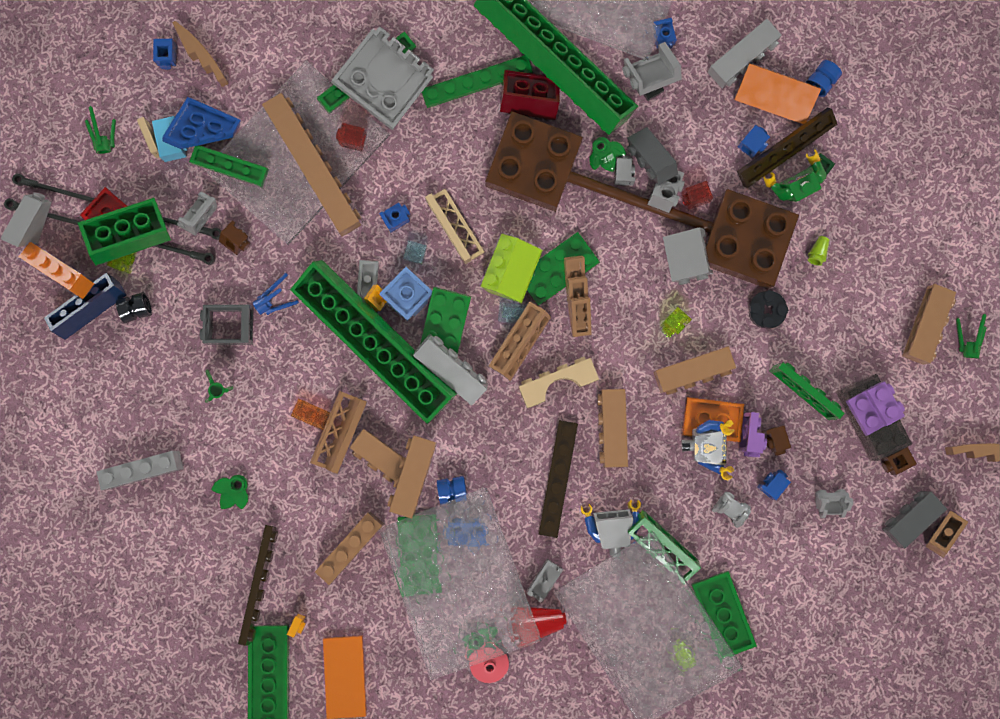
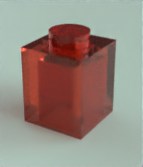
(351, 137)
(697, 195)

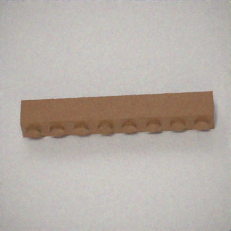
(311, 164)

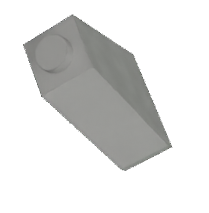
(27, 221)

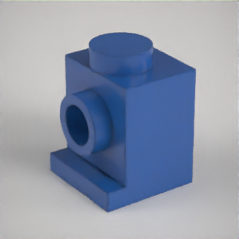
(667, 27)
(165, 47)
(395, 223)
(774, 484)

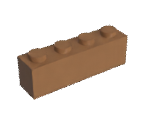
(929, 324)
(694, 370)
(613, 428)
(377, 454)
(412, 478)
(349, 548)

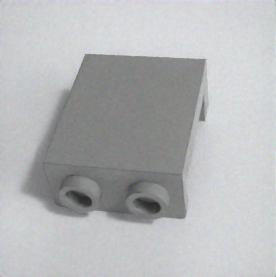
(653, 73)
(687, 256)

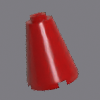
(548, 620)

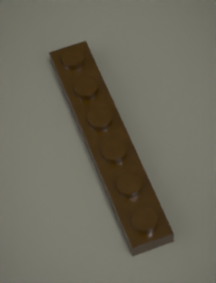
(787, 147)
(558, 479)
(256, 593)

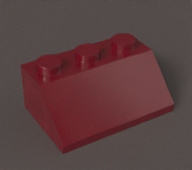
(529, 95)

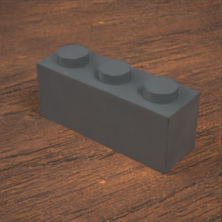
(652, 156)
(914, 518)

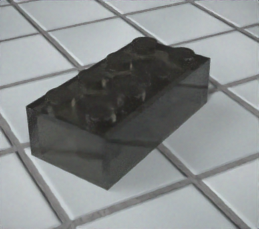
(883, 441)

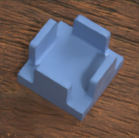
(406, 294)

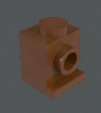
(234, 238)
(777, 440)
(904, 459)

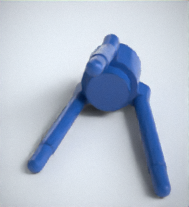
(263, 302)

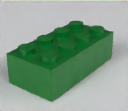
(124, 231)

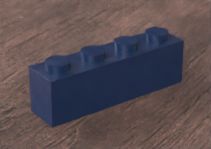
(79, 312)

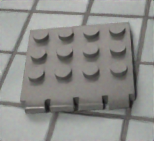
(383, 77)

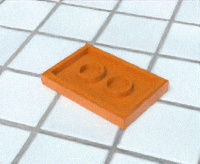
(700, 410)

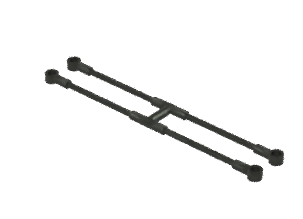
(35, 184)

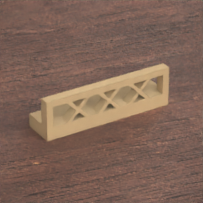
(447, 226)

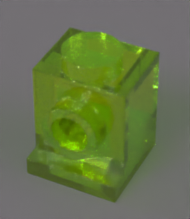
(122, 263)
(674, 322)

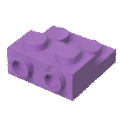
(876, 408)
(752, 442)

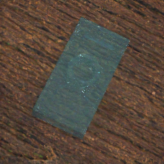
(510, 312)

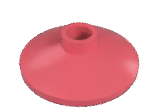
(499, 669)

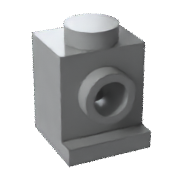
(624, 171)

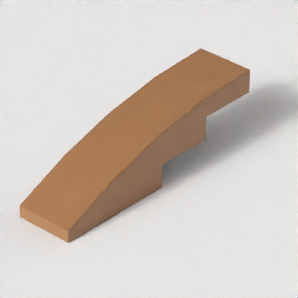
(197, 51)
(577, 296)
(990, 450)

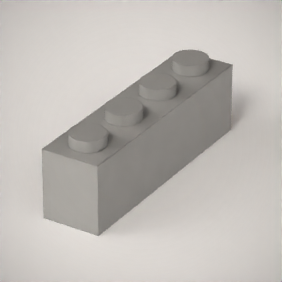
(747, 51)
(451, 369)
(139, 470)

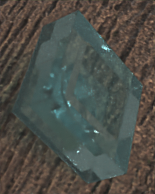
(415, 252)

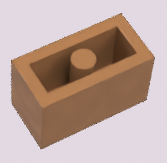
(947, 534)

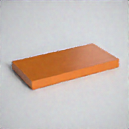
(777, 93)
(344, 677)

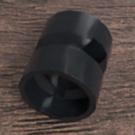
(137, 306)

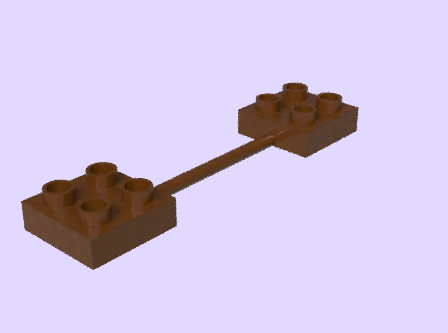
(742, 241)

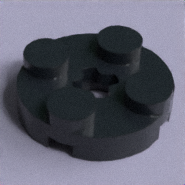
(768, 298)

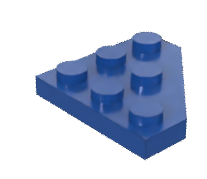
(199, 125)

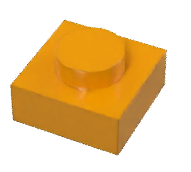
(374, 299)
(297, 626)

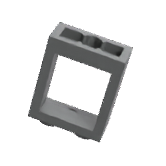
(206, 316)

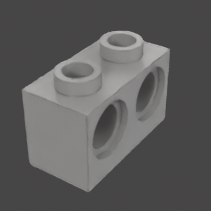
(669, 190)

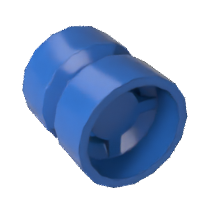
(825, 76)
(451, 490)

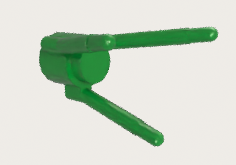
(101, 143)
(972, 349)
(215, 389)

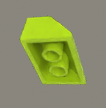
(511, 268)

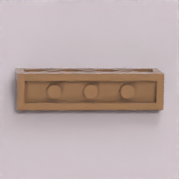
(520, 341)
(343, 436)

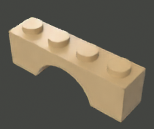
(580, 373)

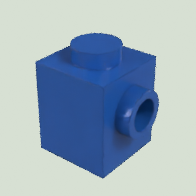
(754, 141)

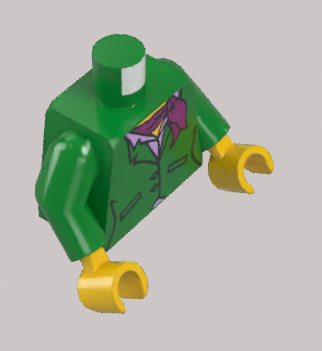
(801, 184)

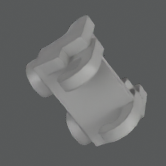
(833, 503)
(736, 511)

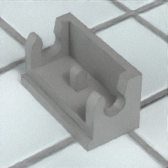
(198, 214)
(544, 580)

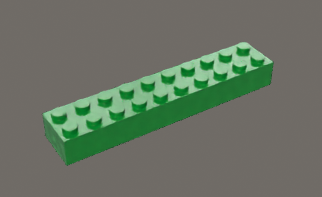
(560, 61)
(372, 340)

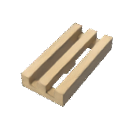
(149, 136)

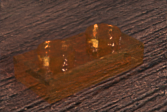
(310, 414)

